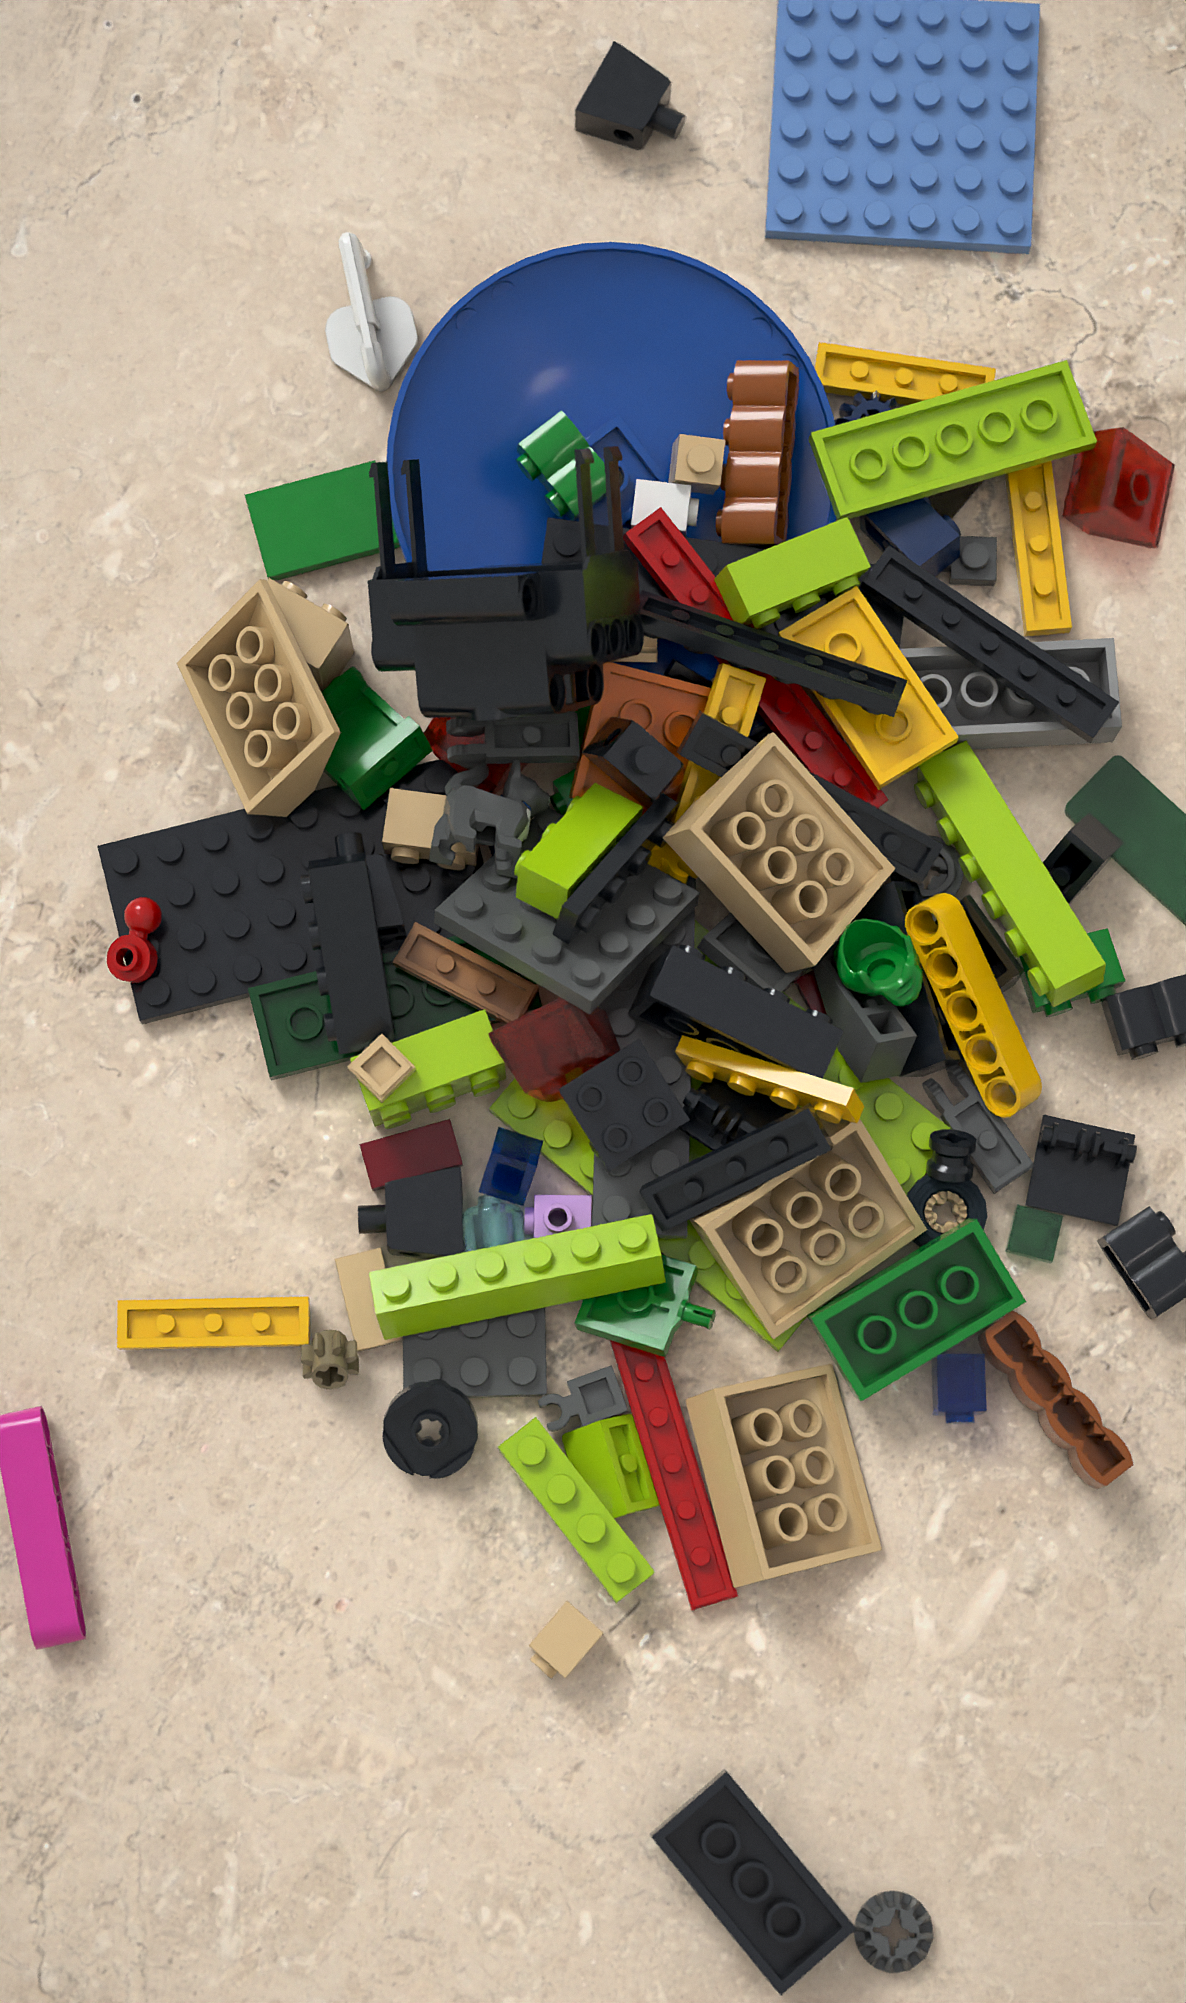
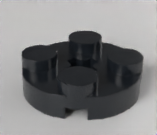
(425, 1456)

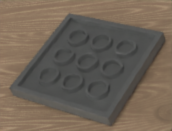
(594, 962)

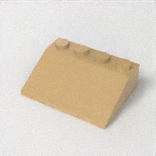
(261, 704)
(780, 854)
(811, 1229)
(782, 1474)

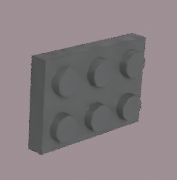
(482, 1357)

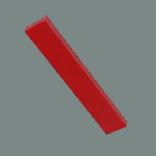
(675, 1476)

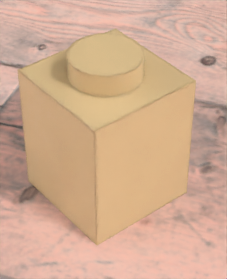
(697, 463)
(564, 1641)

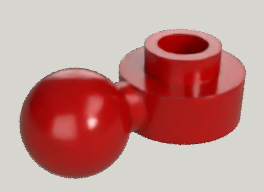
(142, 918)

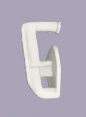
(370, 335)

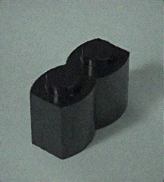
(1147, 1017)
(1148, 1260)

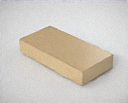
(358, 1297)

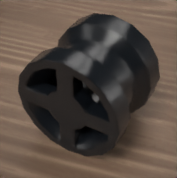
(951, 1155)

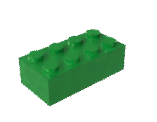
(916, 1308)

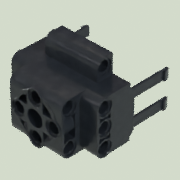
(505, 635)

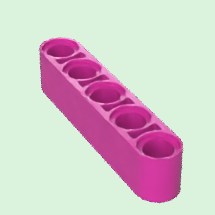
(40, 1529)

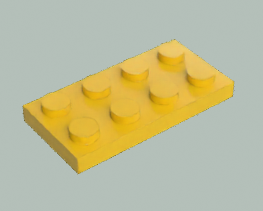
(881, 742)

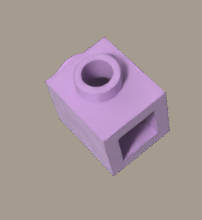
(557, 1214)

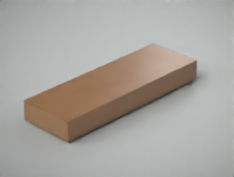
(465, 975)

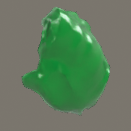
(879, 961)

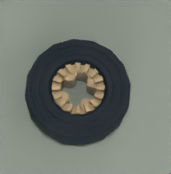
(964, 1197)

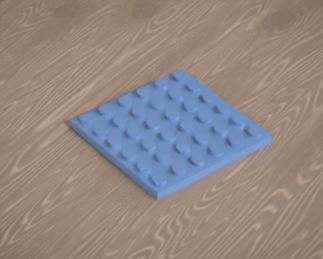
(904, 123)

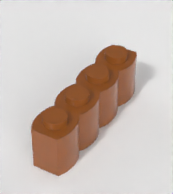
(759, 453)
(1062, 1411)

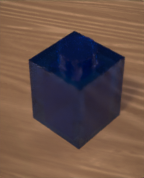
(511, 1166)
(959, 1387)

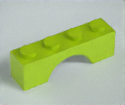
(576, 1510)

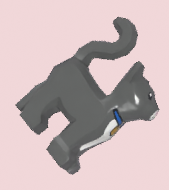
(487, 818)

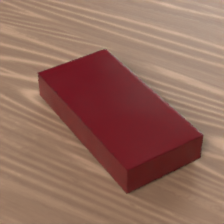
(411, 1153)

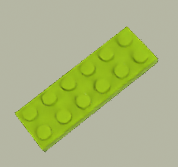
(952, 440)

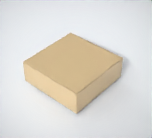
(381, 1068)

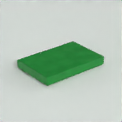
(316, 521)

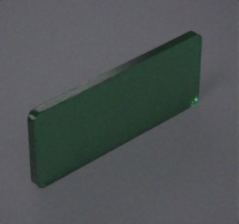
(1147, 825)

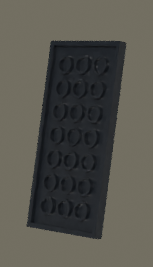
(237, 894)

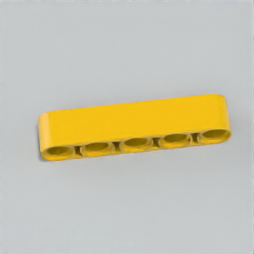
(973, 1027)

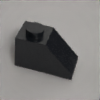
(1081, 856)

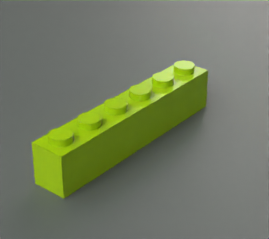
(1009, 874)
(517, 1277)

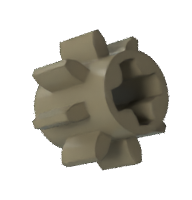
(329, 1359)

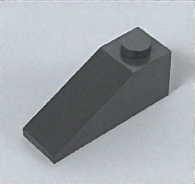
(874, 1030)

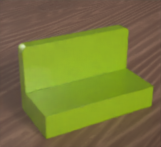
(613, 1464)

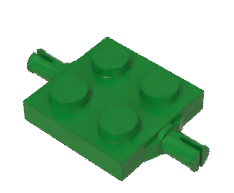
(648, 1314)

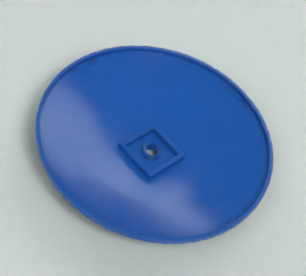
(630, 352)

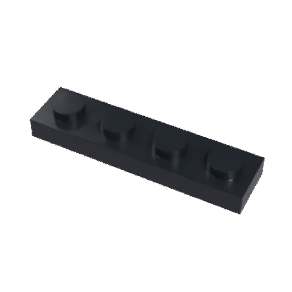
(609, 877)
(736, 1167)

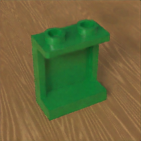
(374, 740)

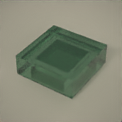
(1034, 1234)

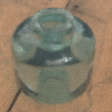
(492, 1224)

